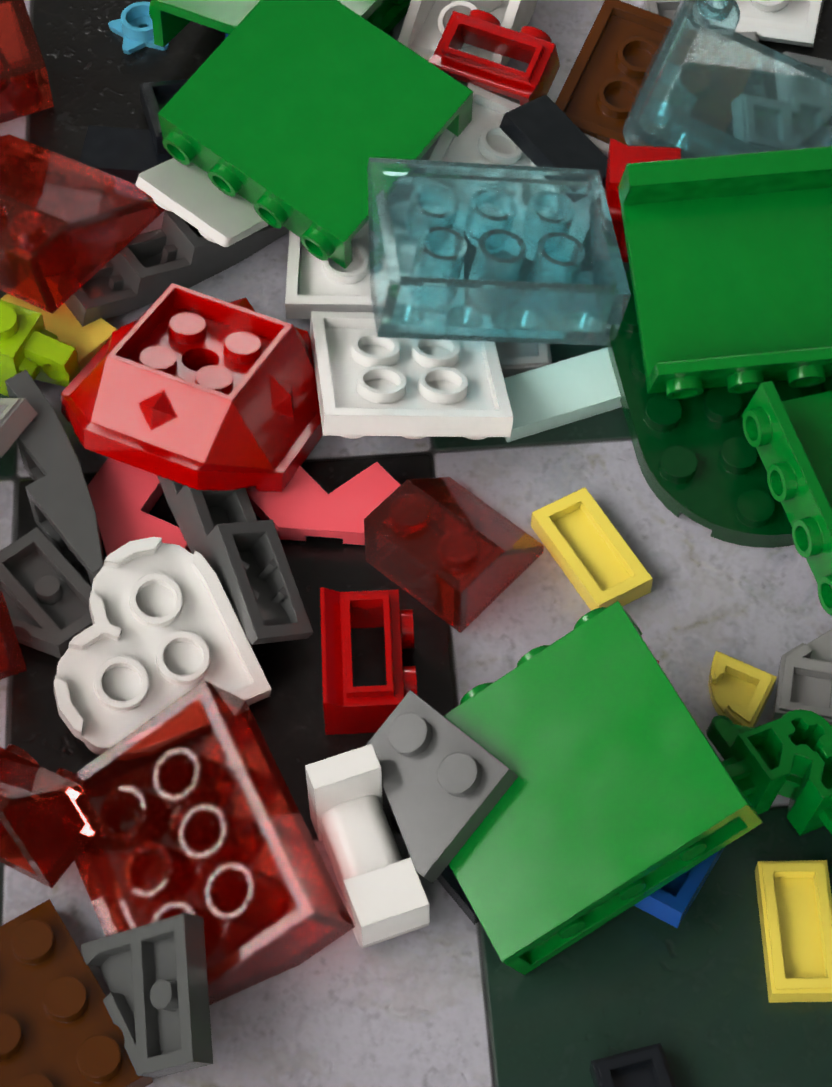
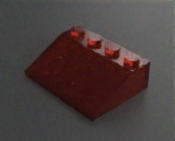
(61, 222)
(212, 833)

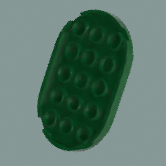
(698, 450)

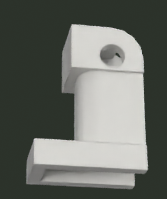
(349, 818)

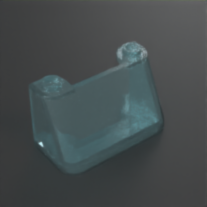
(725, 91)

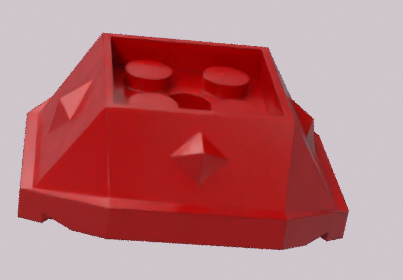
(201, 395)

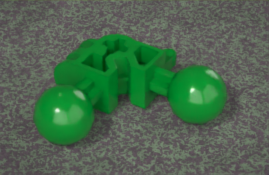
(784, 759)

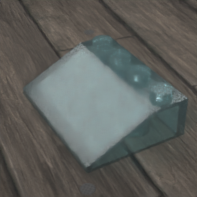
(493, 253)

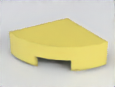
(739, 689)

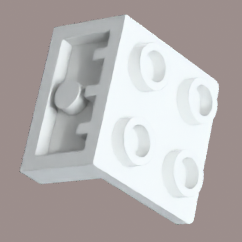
(199, 202)

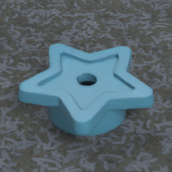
(135, 28)

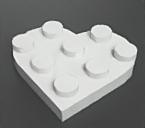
(152, 639)

